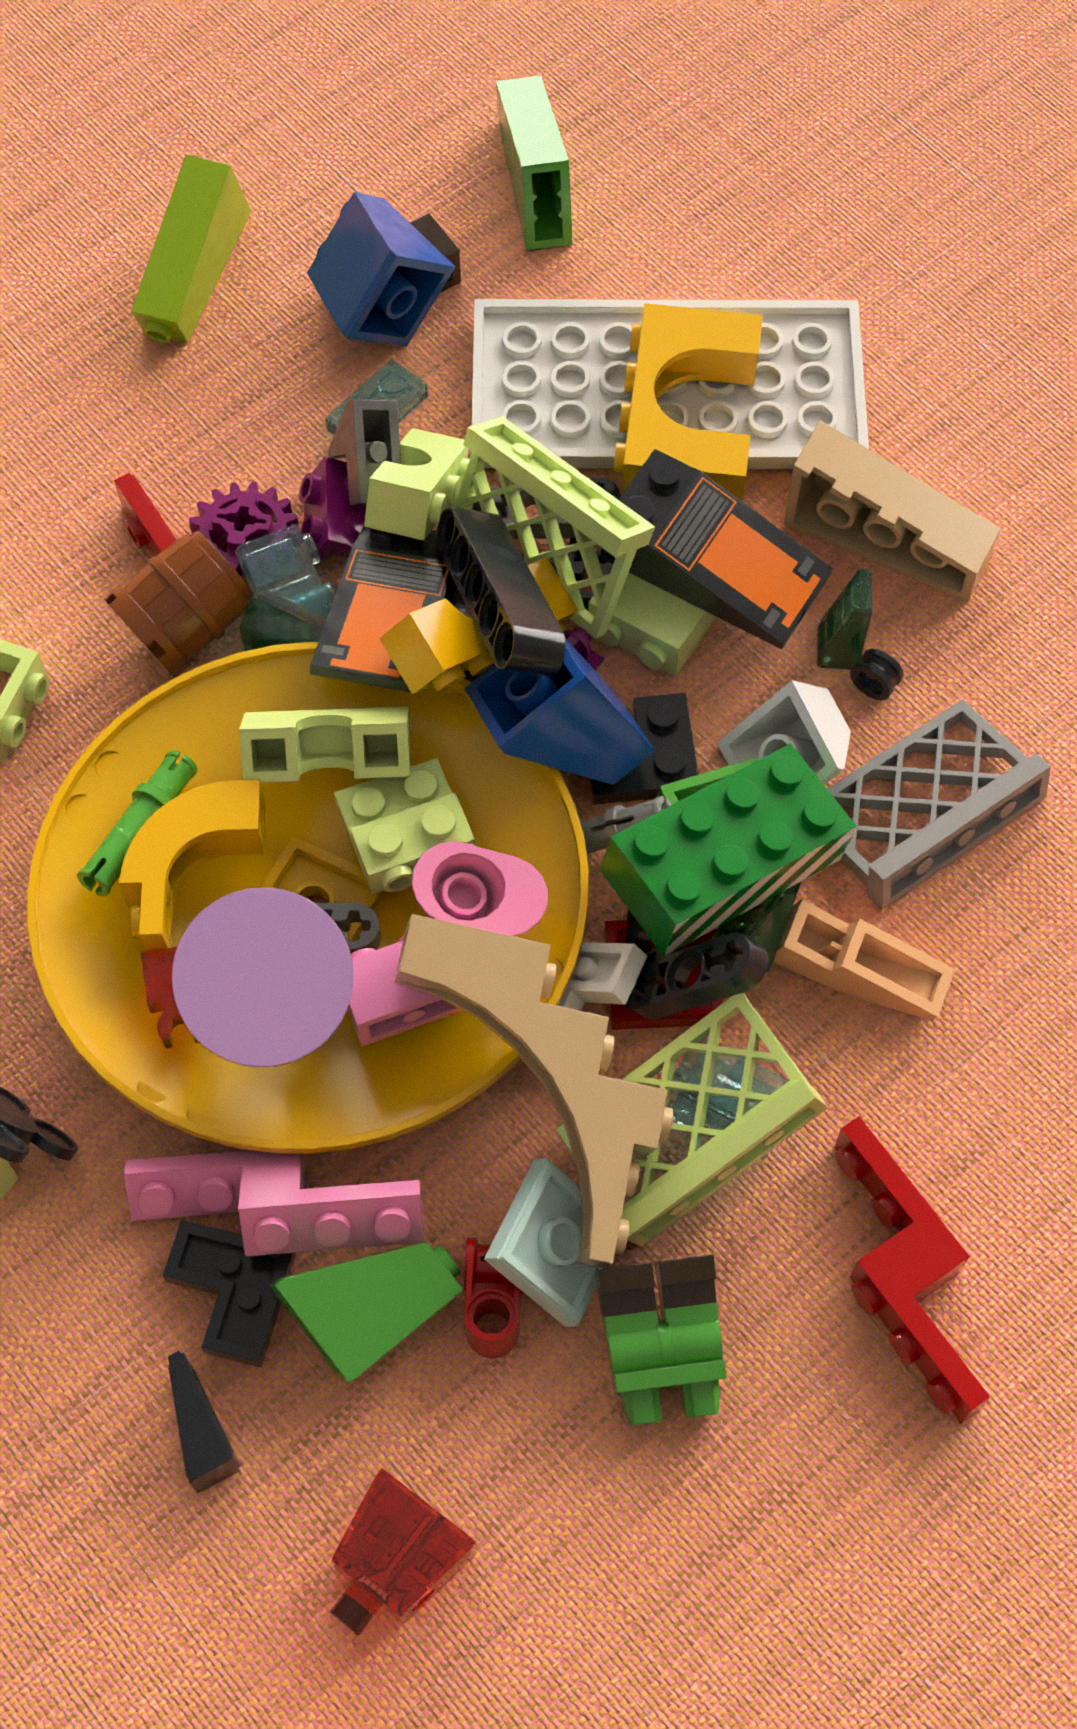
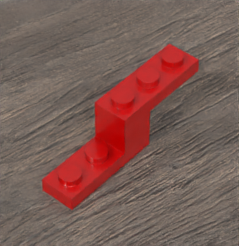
(907, 1270)

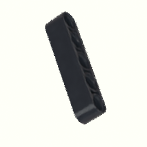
(500, 592)

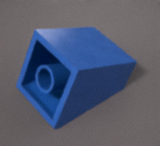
(377, 272)
(561, 720)

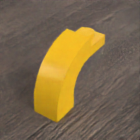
(177, 838)

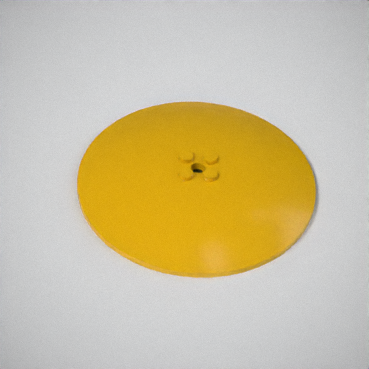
(341, 1091)

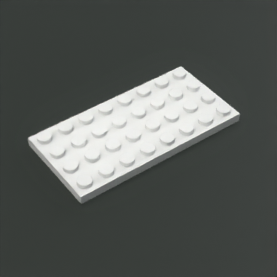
(564, 361)

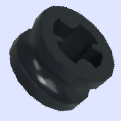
(876, 674)

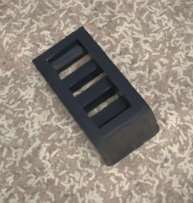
(203, 1441)

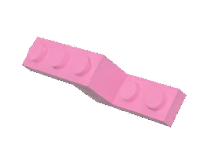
(274, 1202)

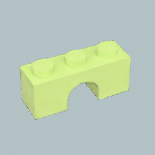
(413, 494)
(288, 743)

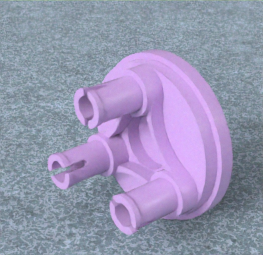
(262, 977)

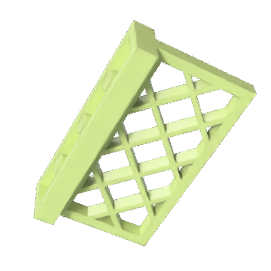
(561, 492)
(730, 1149)

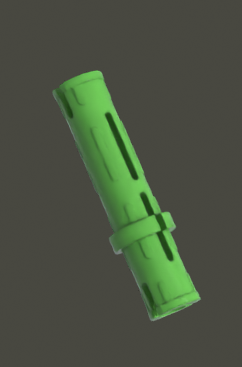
(147, 798)

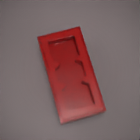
(144, 520)

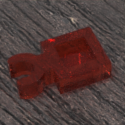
(159, 991)

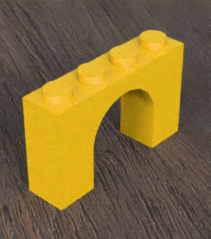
(679, 348)

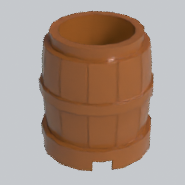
(181, 600)

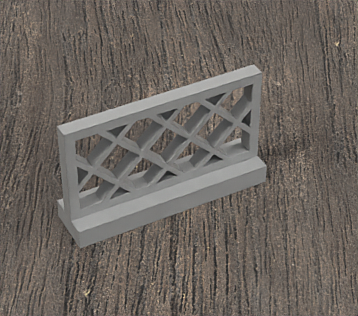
(960, 823)

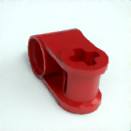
(487, 1294)

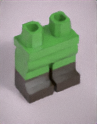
(668, 1352)

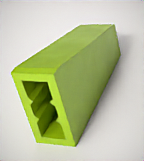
(190, 249)

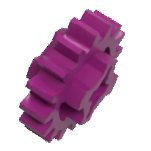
(241, 518)

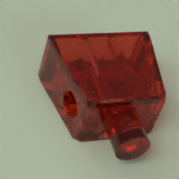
(396, 1555)

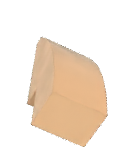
(862, 962)

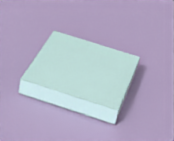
(542, 1242)

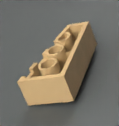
(886, 515)

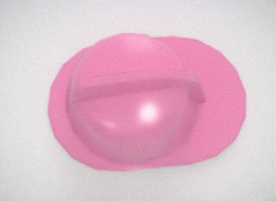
(479, 888)

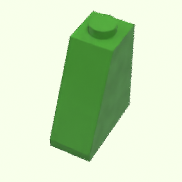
(368, 1303)

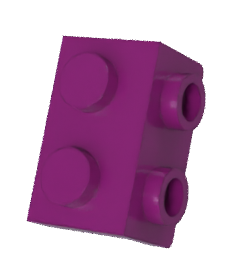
(328, 511)

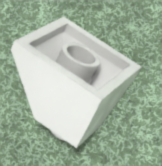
(797, 716)

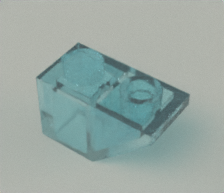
(284, 574)

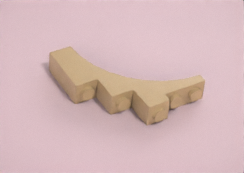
(604, 1117)

